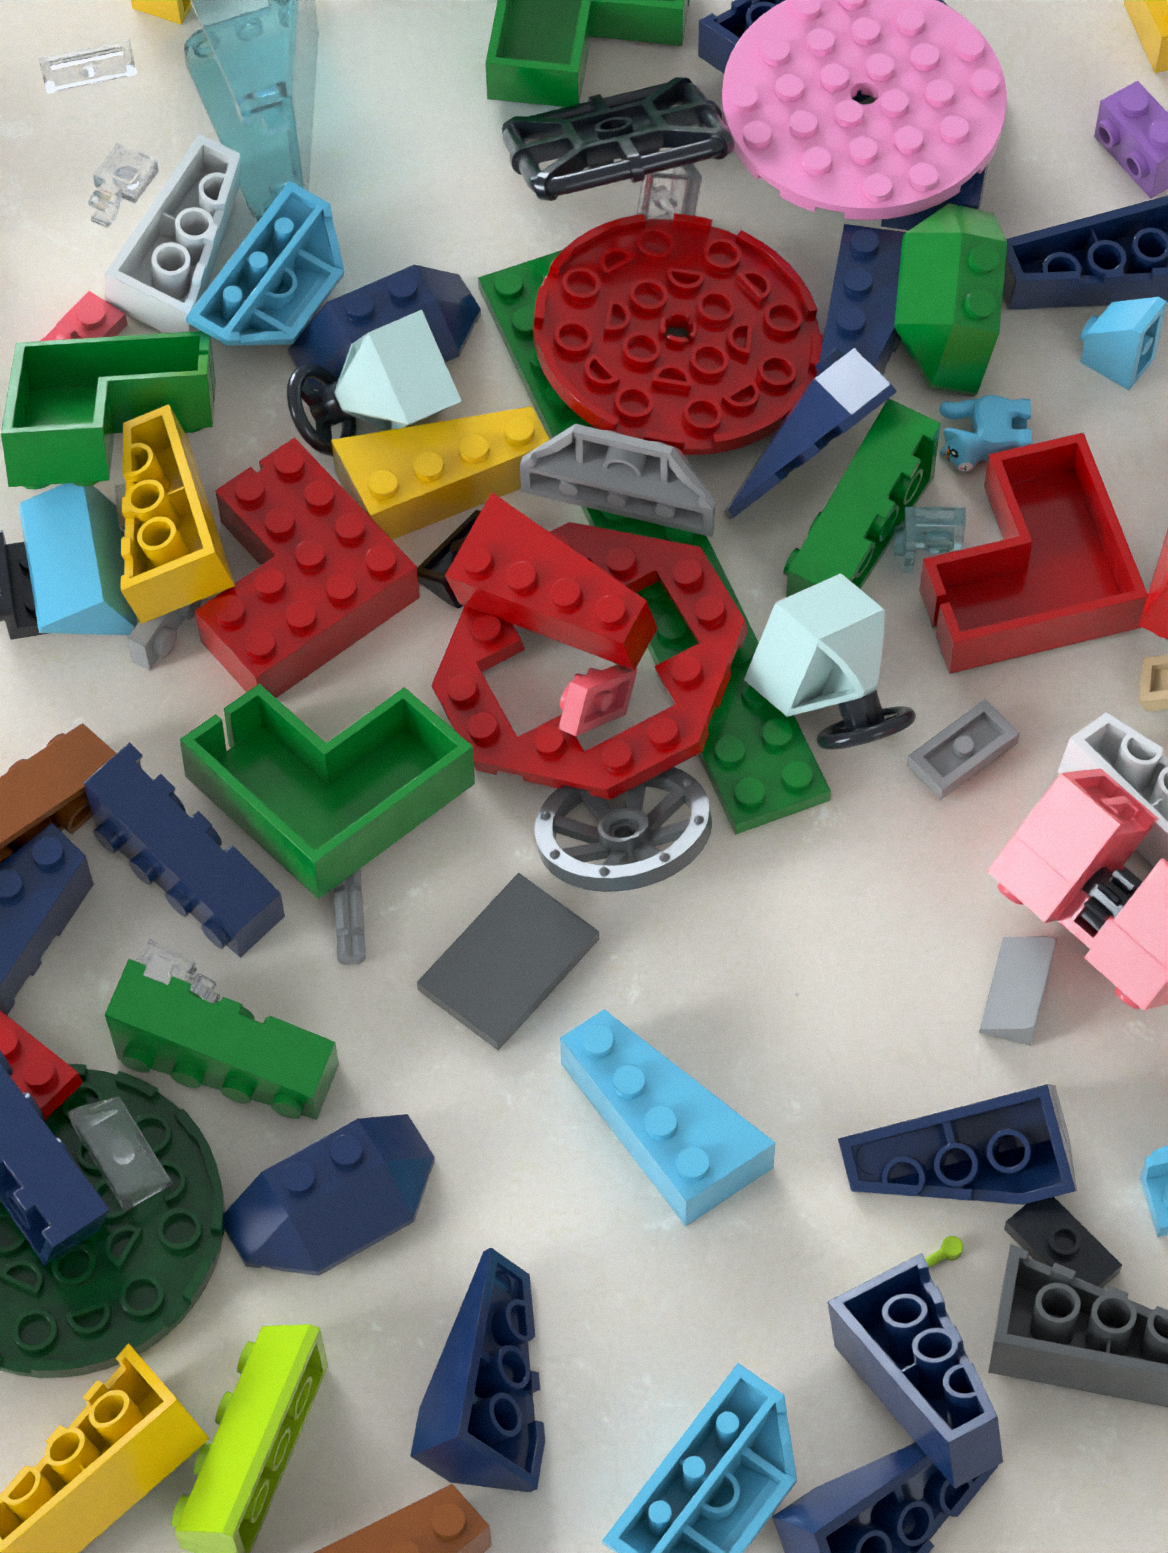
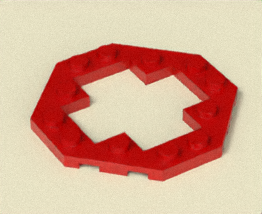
(691, 678)

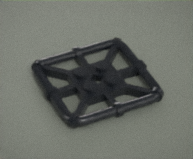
(613, 128)

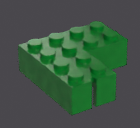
(543, 45)
(79, 392)
(330, 803)

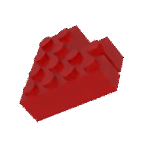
(321, 576)
(1053, 577)

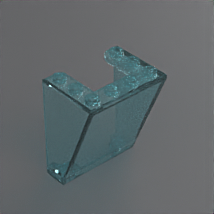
(258, 87)

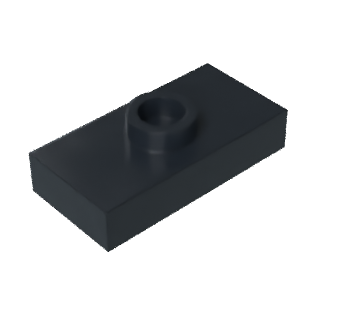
(1058, 1237)

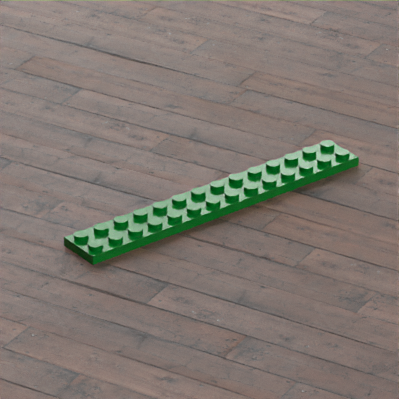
(752, 749)

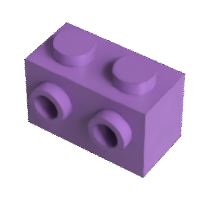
(1136, 135)

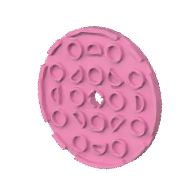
(908, 150)

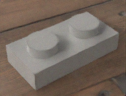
(158, 636)
(963, 749)

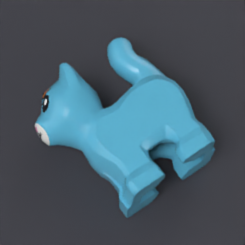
(996, 427)

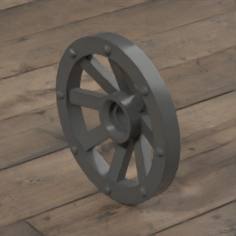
(624, 835)

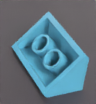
(75, 562)

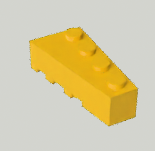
(169, 527)

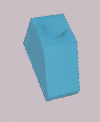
(1123, 339)

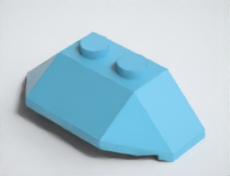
(274, 275)
(717, 1478)

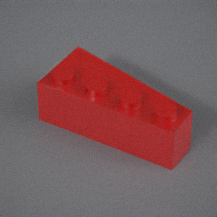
(547, 587)

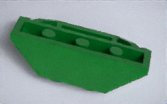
(952, 296)

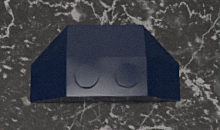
(342, 321)
(332, 1197)

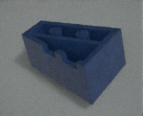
(38, 898)

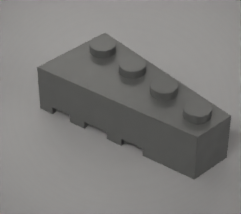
(1078, 1334)

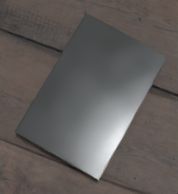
(508, 961)

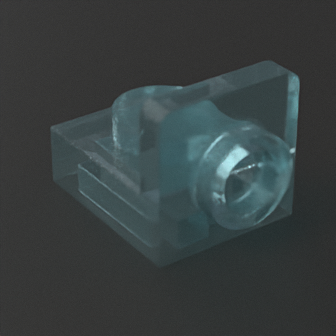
(928, 529)

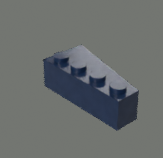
(865, 295)
(180, 854)
(39, 1178)

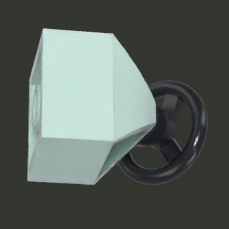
(387, 381)
(827, 652)

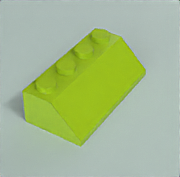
(253, 1440)

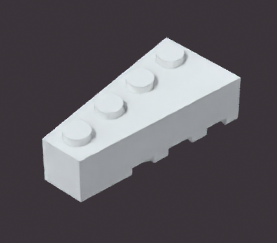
(177, 241)
(1133, 764)

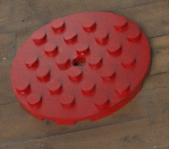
(607, 346)

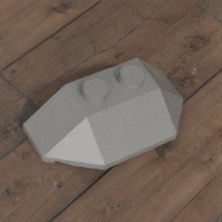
(620, 478)

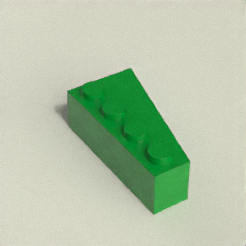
(870, 499)
(218, 1045)

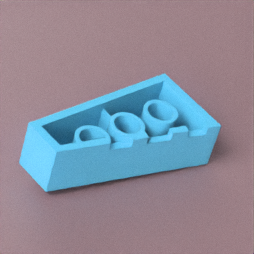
(667, 1121)

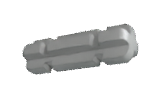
(350, 920)

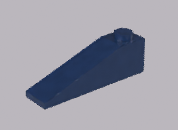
(983, 1151)

